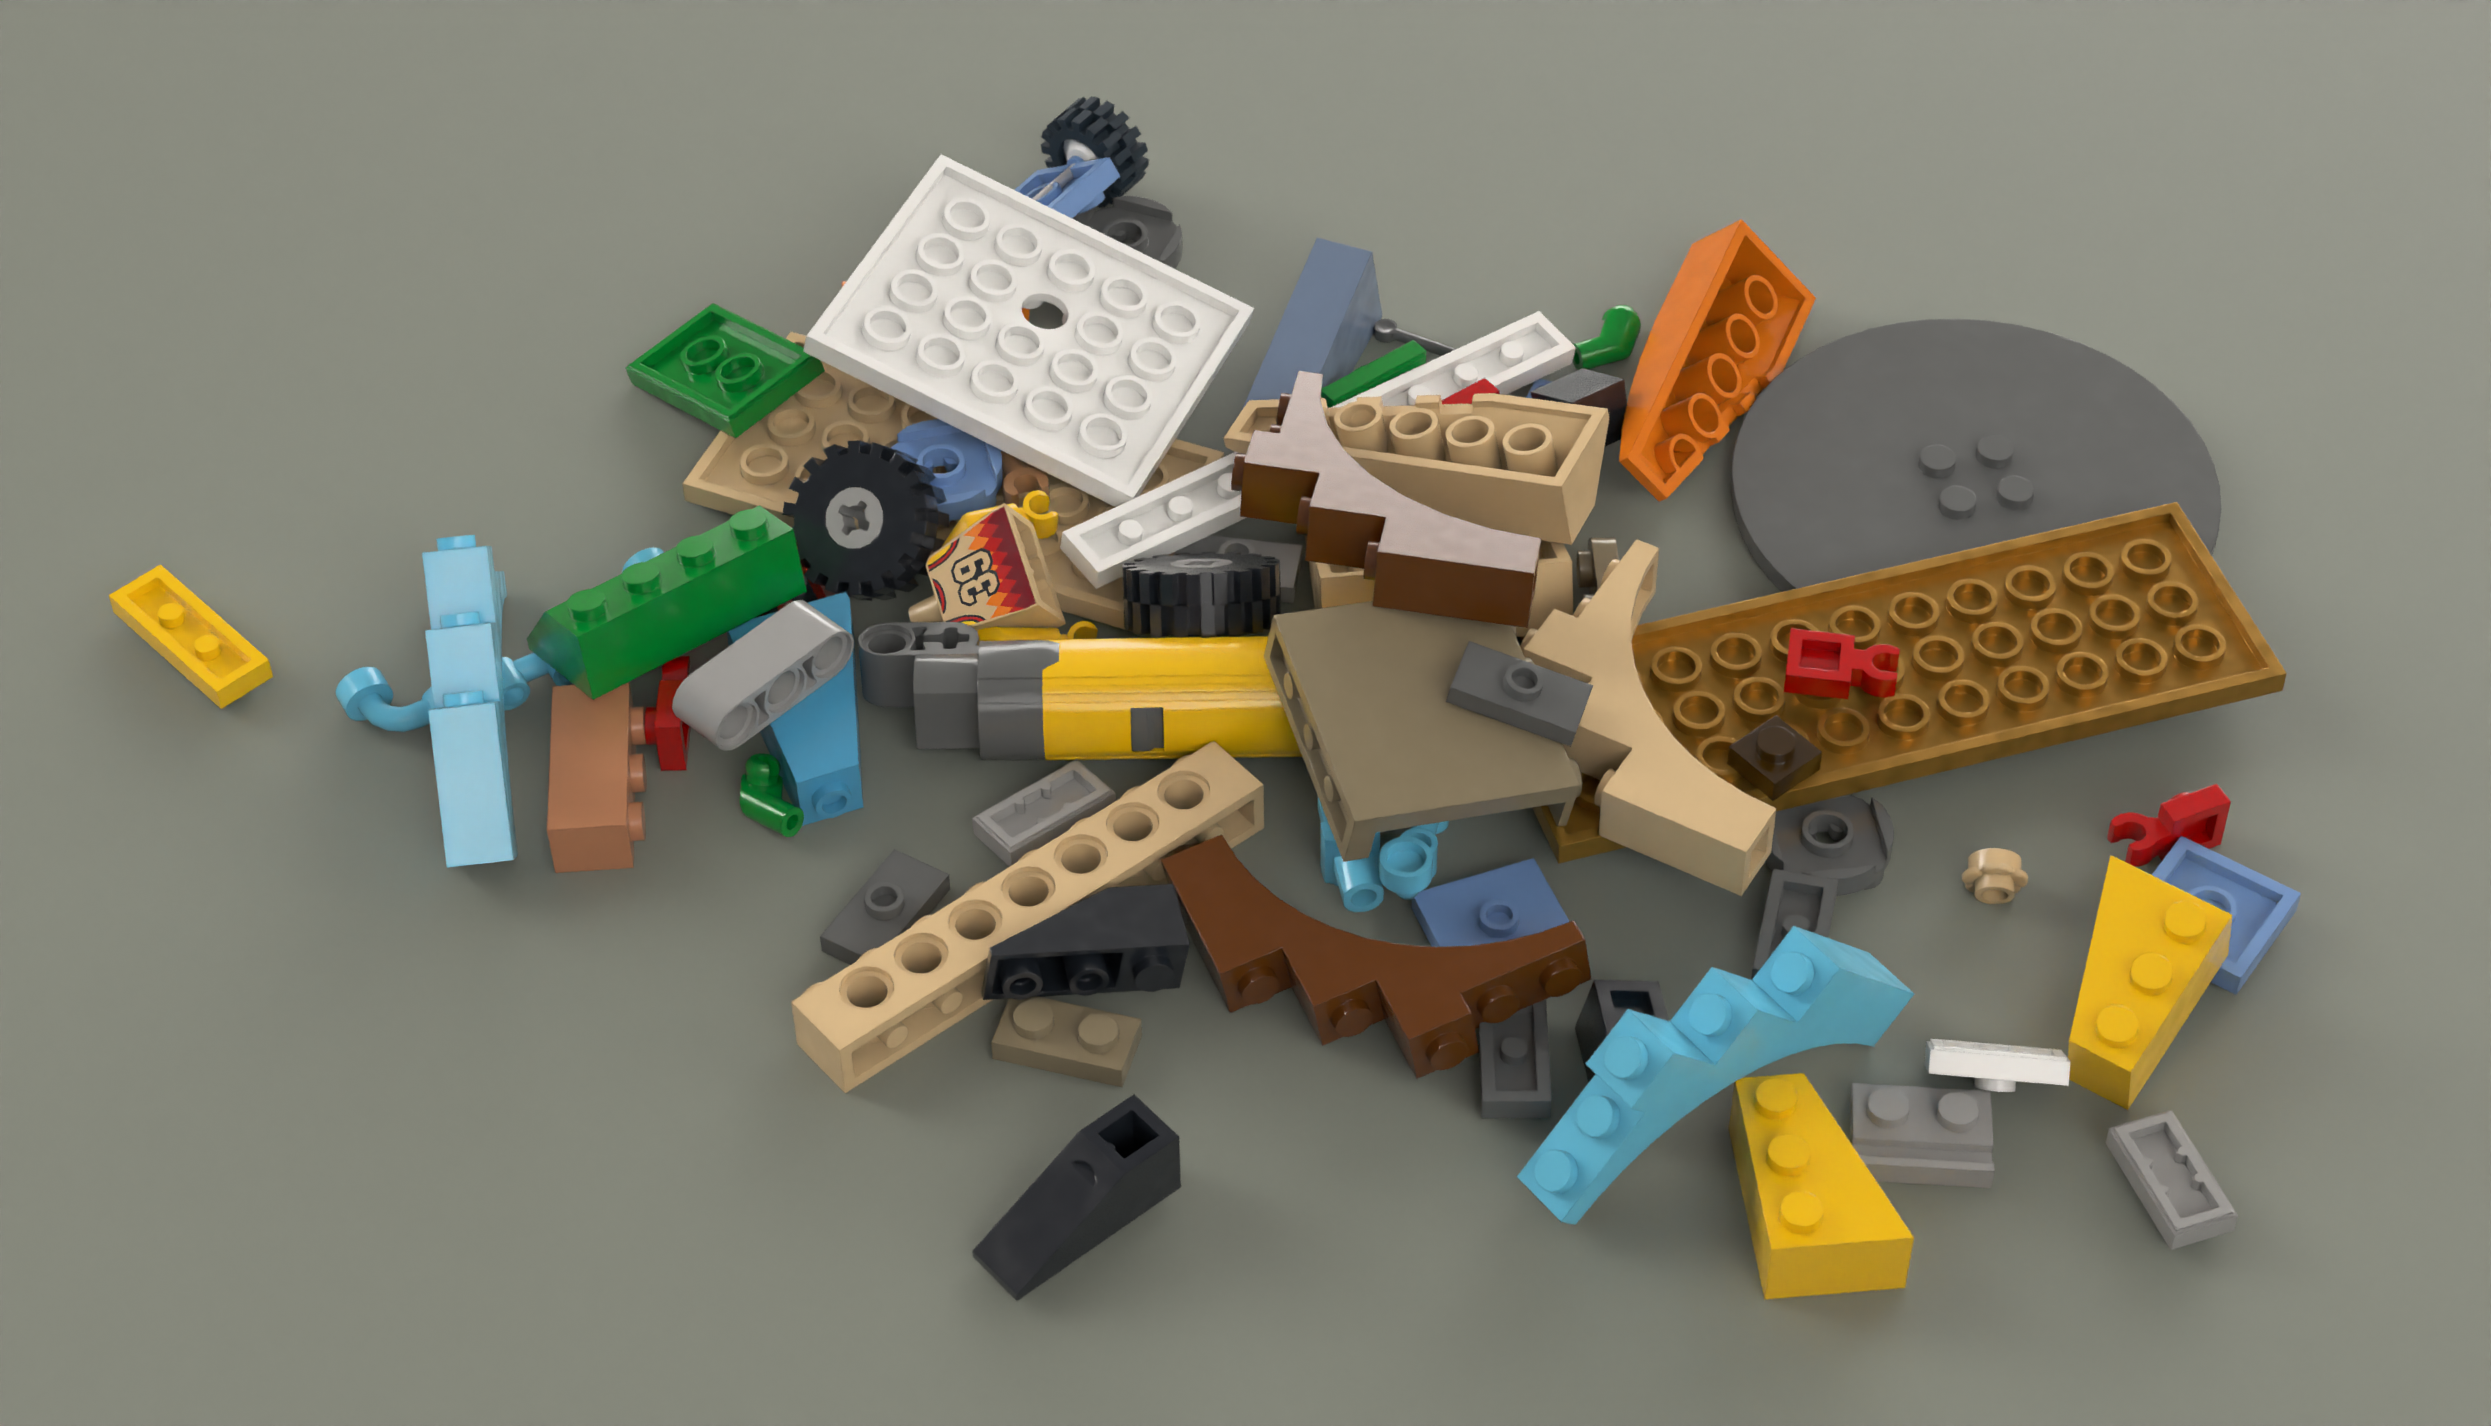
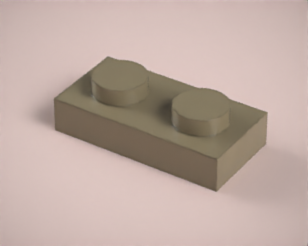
(1067, 1039)

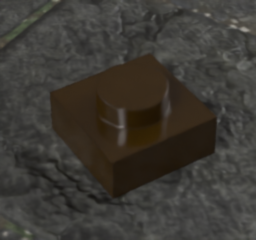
(1774, 757)

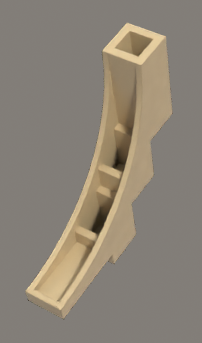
(1650, 785)

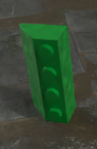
(671, 603)

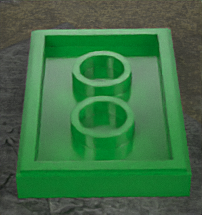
(724, 370)

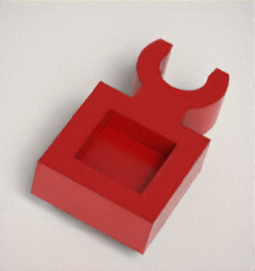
(1829, 664)
(662, 725)

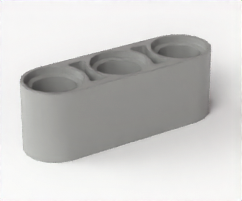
(763, 675)

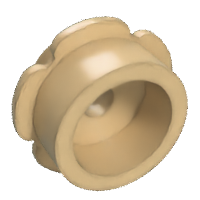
(1994, 875)

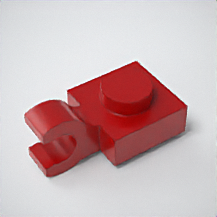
(2193, 815)

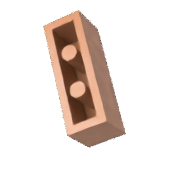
(595, 779)

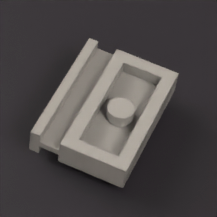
(1923, 1134)

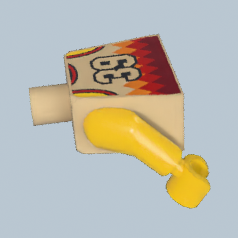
(997, 576)

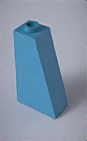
(819, 735)

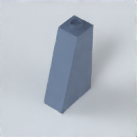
(1324, 321)

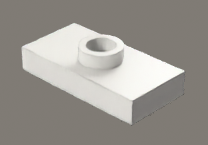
(1997, 1065)

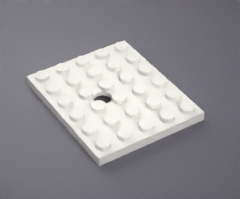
(945, 331)

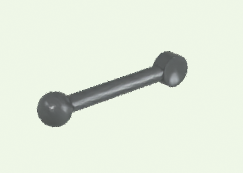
(1386, 331)

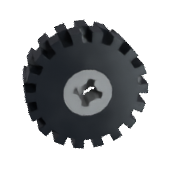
(894, 529)
(1201, 594)

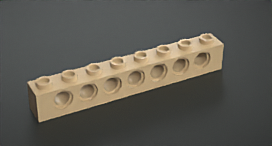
(937, 967)

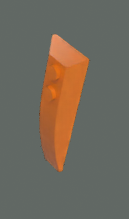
(1709, 354)

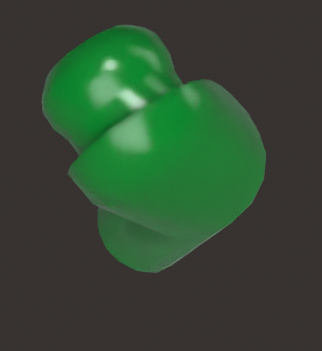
(1615, 340)
(762, 796)

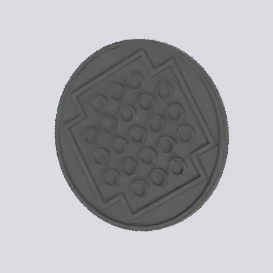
(1953, 443)

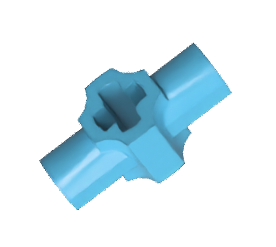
(1356, 879)

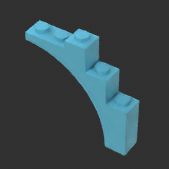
(469, 702)
(1728, 1027)

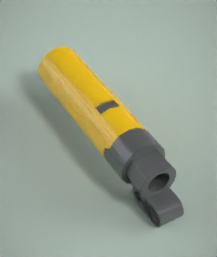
(1077, 693)

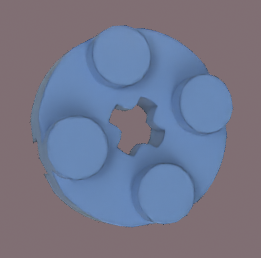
(971, 465)

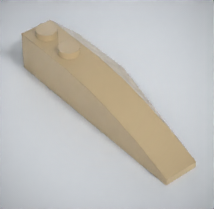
(1488, 462)

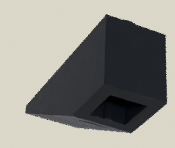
(1101, 945)
(1083, 1197)

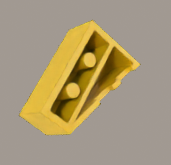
(2141, 979)
(1809, 1196)

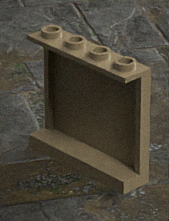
(1381, 739)

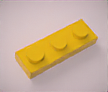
(191, 636)

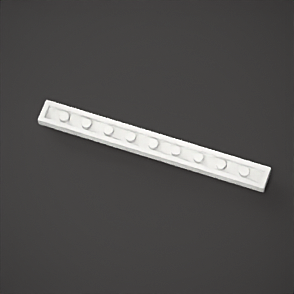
(1204, 499)

